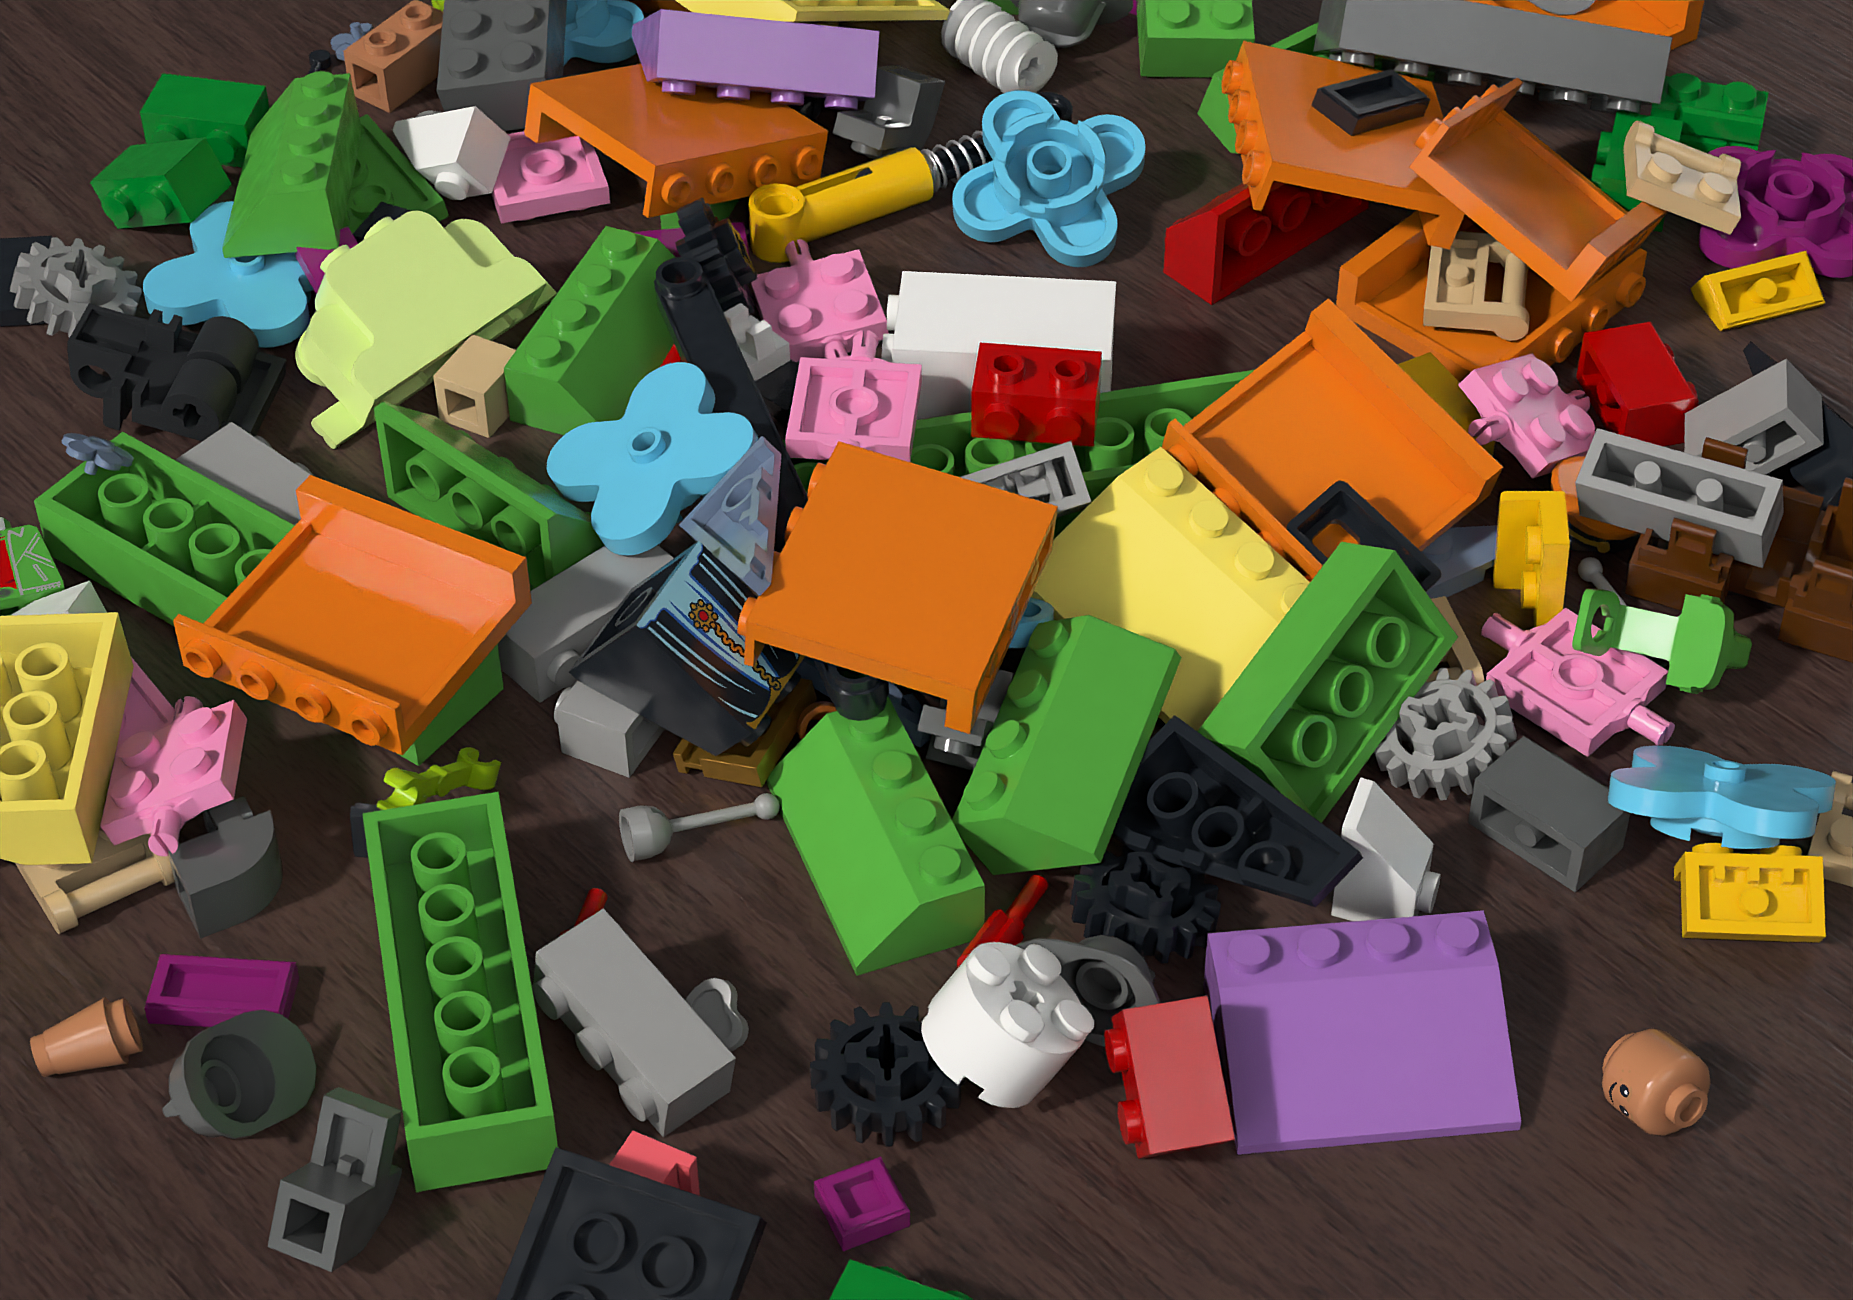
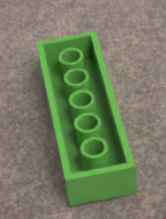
(459, 993)

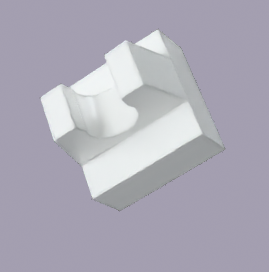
(758, 343)

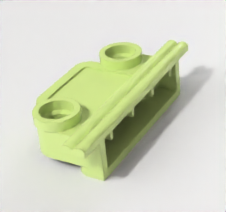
(403, 308)

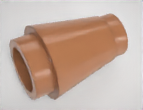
(89, 1039)

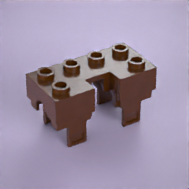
(1804, 571)

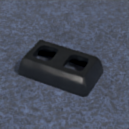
(1346, 507)

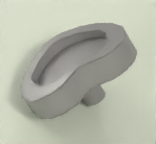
(717, 1006)

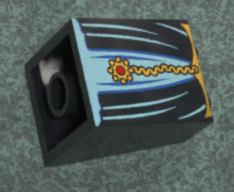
(679, 657)

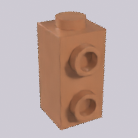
(396, 56)

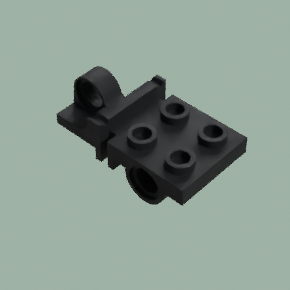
(172, 375)

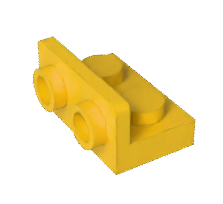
(1533, 550)
(1751, 895)

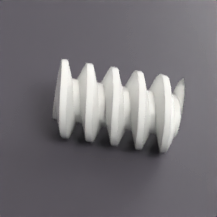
(998, 46)

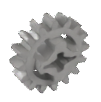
(63, 281)
(1446, 735)

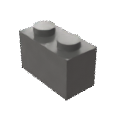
(1548, 813)

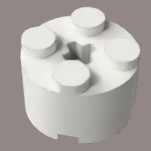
(1006, 1022)

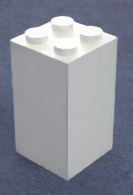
(947, 315)

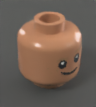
(1656, 1081)

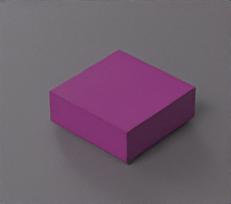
(862, 1203)

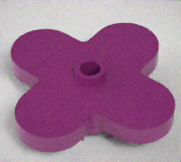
(1788, 210)

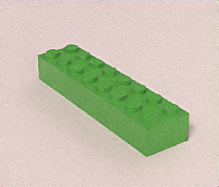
(185, 546)

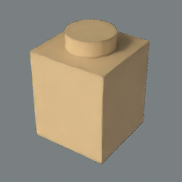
(473, 386)

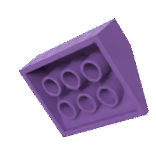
(757, 57)
(1361, 1032)

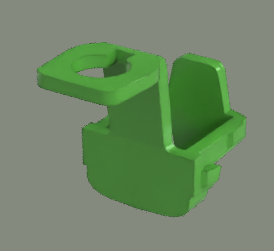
(1695, 644)

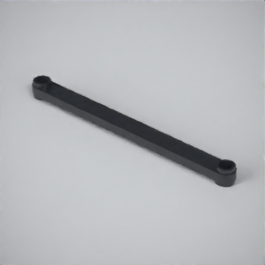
(708, 342)

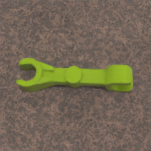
(416, 788)

